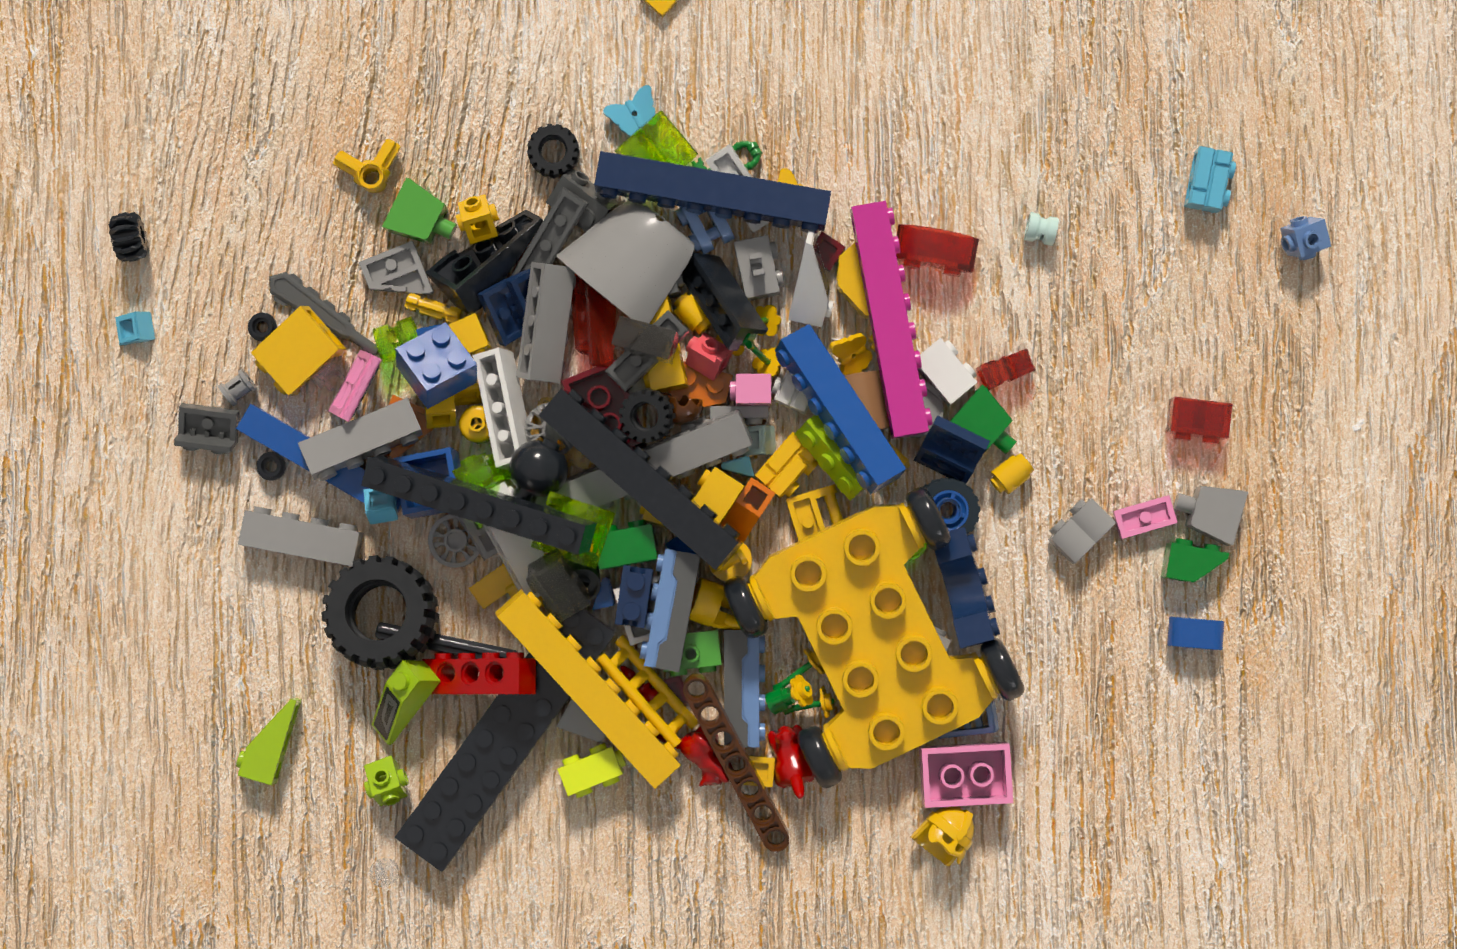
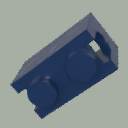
(634, 596)

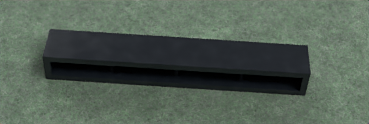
(640, 479)
(479, 504)

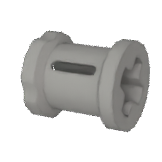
(237, 387)

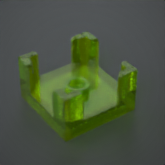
(586, 511)

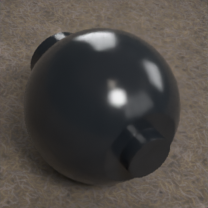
(538, 469)

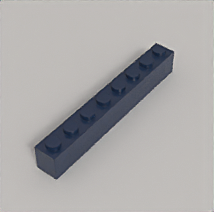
(712, 191)

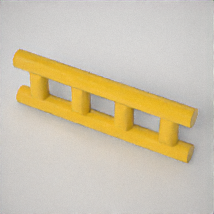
(664, 694)

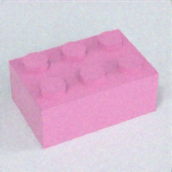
(966, 774)

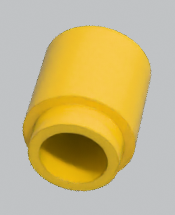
(691, 314)
(1011, 473)

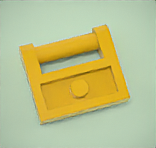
(806, 513)

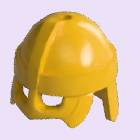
(946, 834)

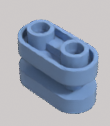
(701, 237)

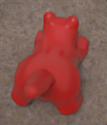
(699, 751)
(791, 765)

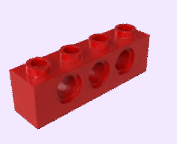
(517, 677)

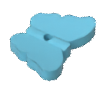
(622, 114)

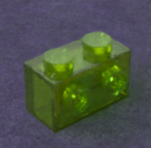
(481, 471)

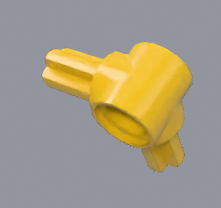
(360, 170)

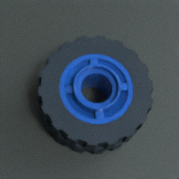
(962, 499)

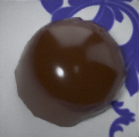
(685, 409)

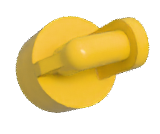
(737, 565)
(706, 605)

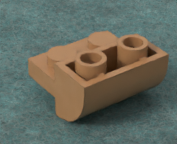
(870, 392)

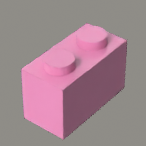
(751, 390)

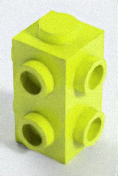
(601, 766)

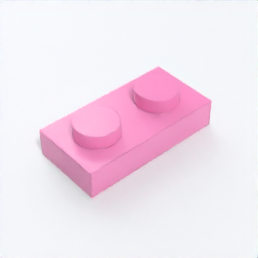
(1144, 517)

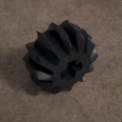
(128, 236)

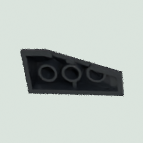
(484, 263)

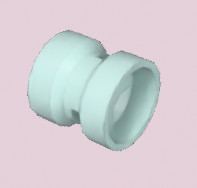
(1041, 229)

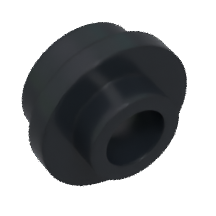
(256, 320)
(263, 462)

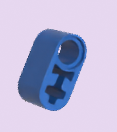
(1195, 633)

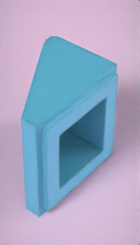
(135, 328)
(739, 466)
(379, 506)

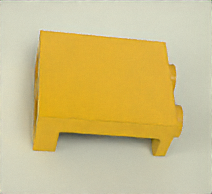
(297, 350)

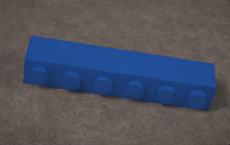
(839, 409)

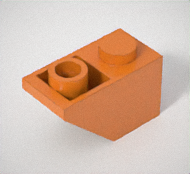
(748, 508)

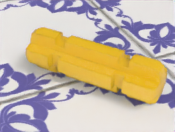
(432, 308)

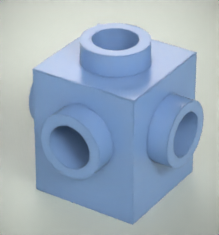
(1305, 237)

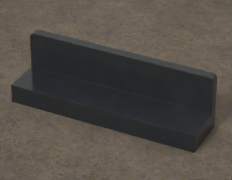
(722, 299)

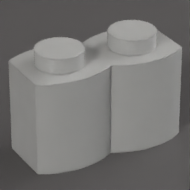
(1081, 530)

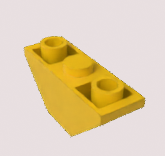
(850, 280)

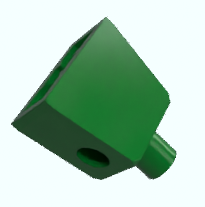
(986, 418)

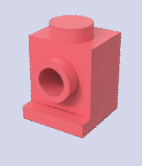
(707, 356)

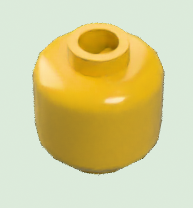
(466, 420)

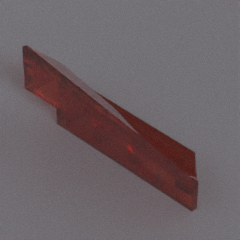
(593, 324)

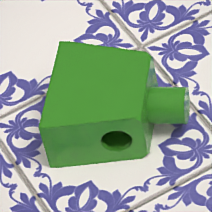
(418, 215)

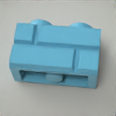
(1209, 180)

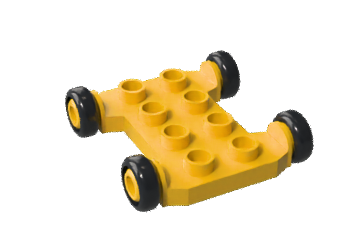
(873, 636)

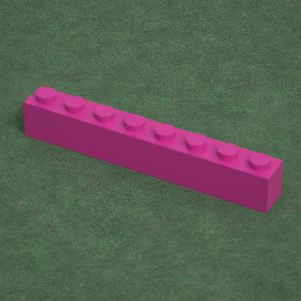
(889, 319)

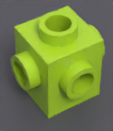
(386, 781)

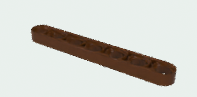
(736, 749)

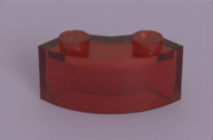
(936, 249)

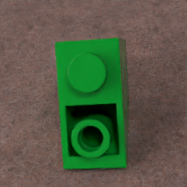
(1190, 563)

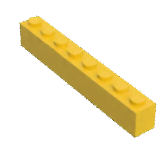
(587, 688)

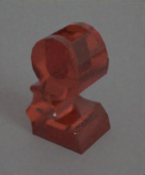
(1005, 369)

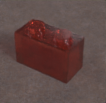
(1198, 419)

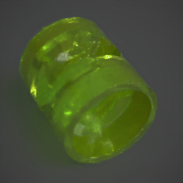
(386, 335)

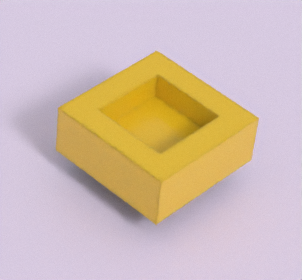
(765, 769)

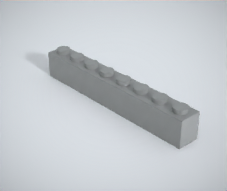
(677, 454)

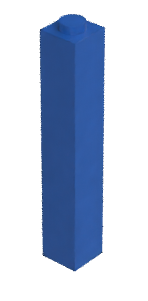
(284, 441)

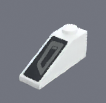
(812, 288)

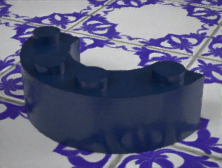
(966, 591)

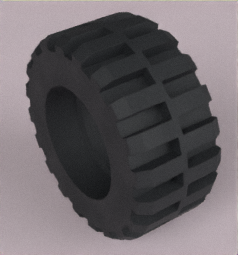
(350, 589)

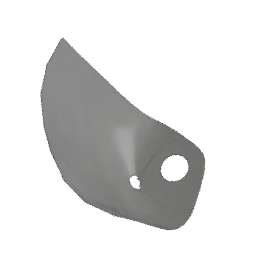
(630, 259)

